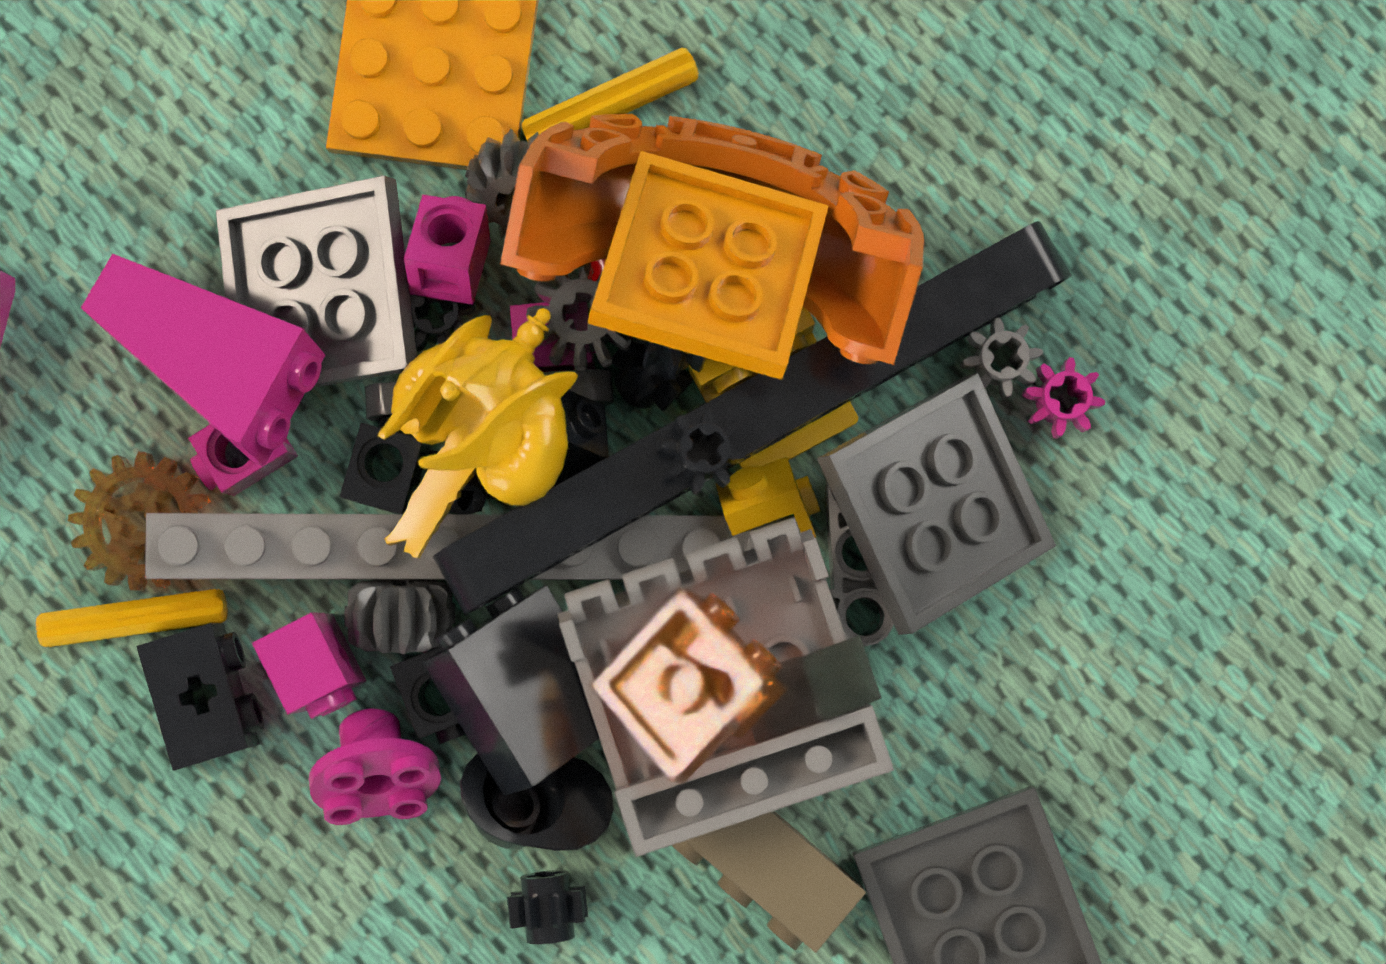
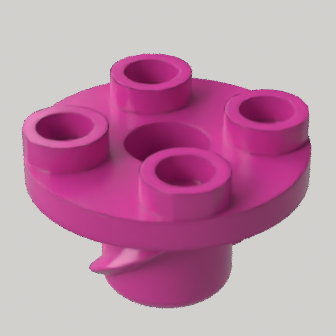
(373, 771)

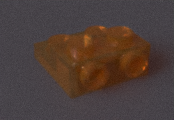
(690, 683)

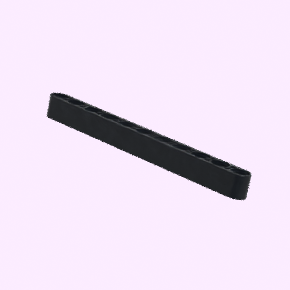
(763, 408)

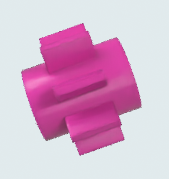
(1050, 408)

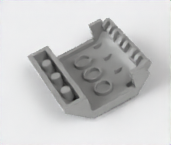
(787, 608)

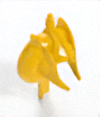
(491, 414)

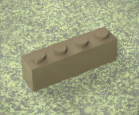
(782, 873)

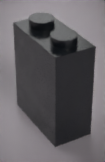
(515, 689)

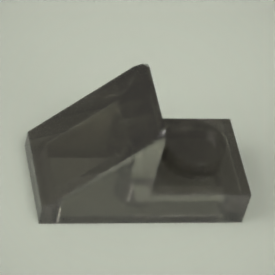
(820, 688)

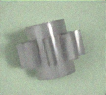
(1019, 358)

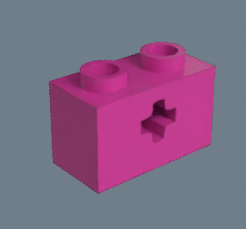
(310, 665)

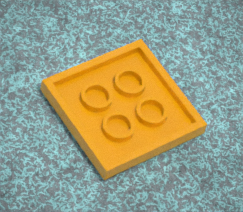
(430, 78)
(709, 265)

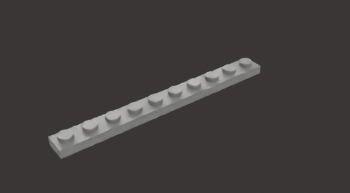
(356, 548)

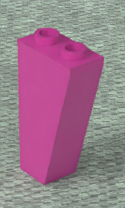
(214, 353)

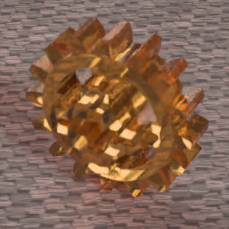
(127, 543)

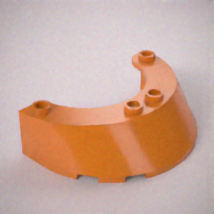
(578, 181)

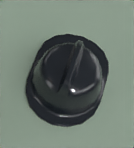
(556, 814)

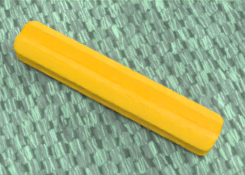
(620, 94)
(131, 617)

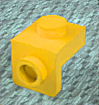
(766, 495)

